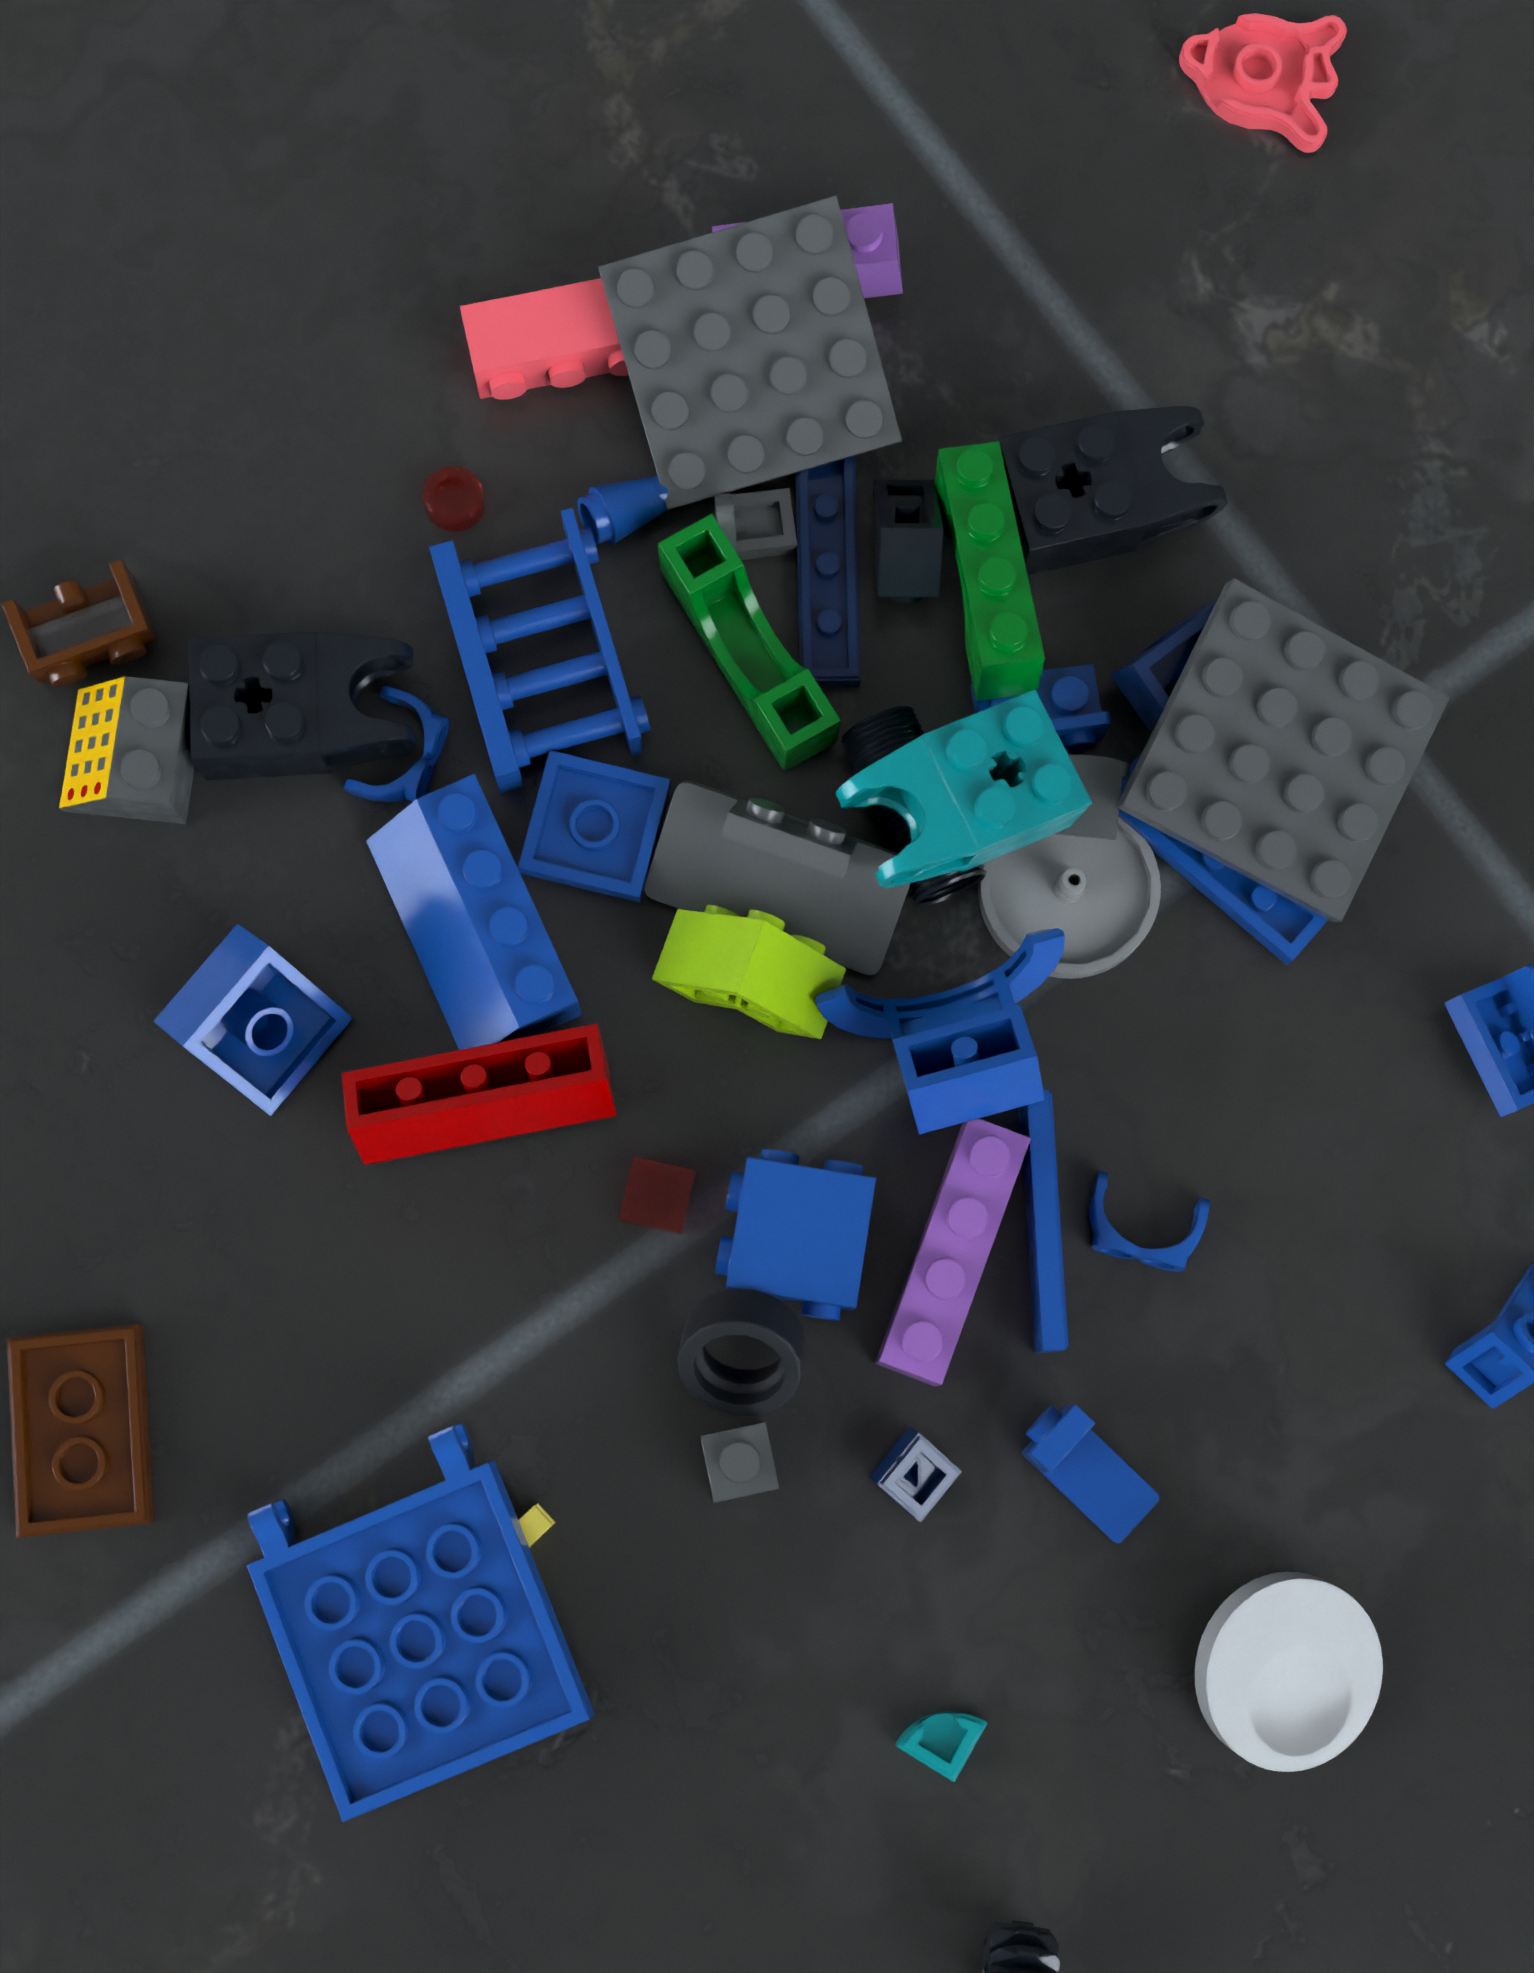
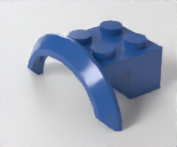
(962, 1047)

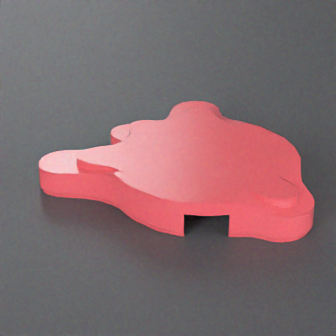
(1267, 72)

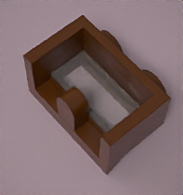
(82, 628)

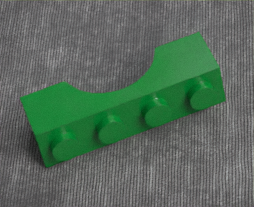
(997, 598)
(722, 607)

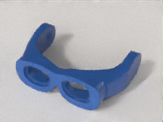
(417, 779)
(1110, 1242)

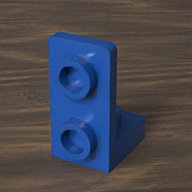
(1501, 1356)

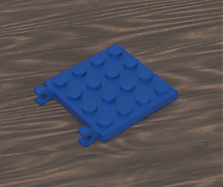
(417, 1634)

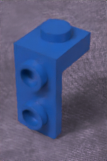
(1088, 1471)

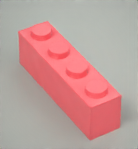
(542, 339)

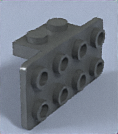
(767, 861)

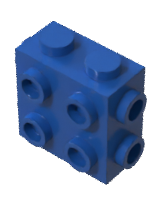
(798, 1232)

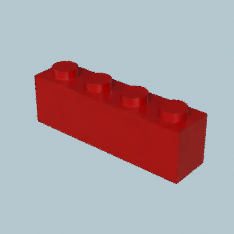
(478, 1094)

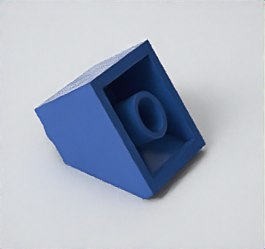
(253, 1019)

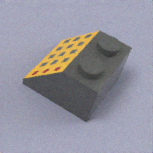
(130, 751)

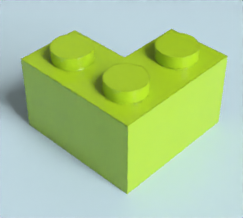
(749, 968)

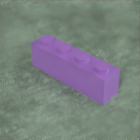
(952, 1251)

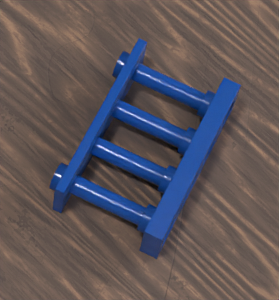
(496, 692)

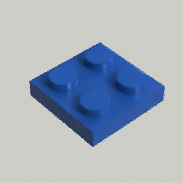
(594, 826)

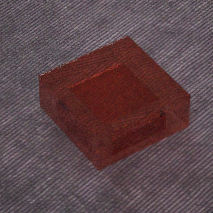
(657, 1195)

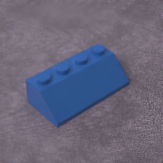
(472, 918)

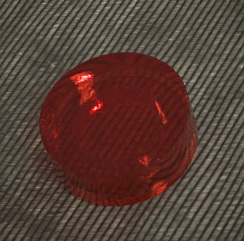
(453, 498)

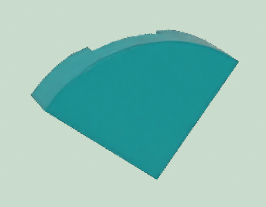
(943, 1740)

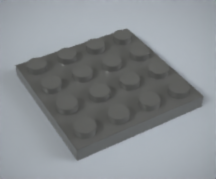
(751, 353)
(1283, 751)

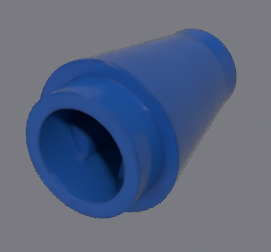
(621, 507)

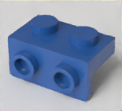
(1499, 1036)

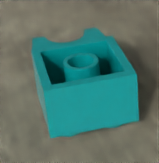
(953, 803)

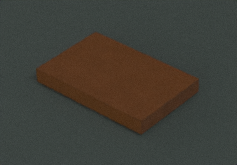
(80, 1430)

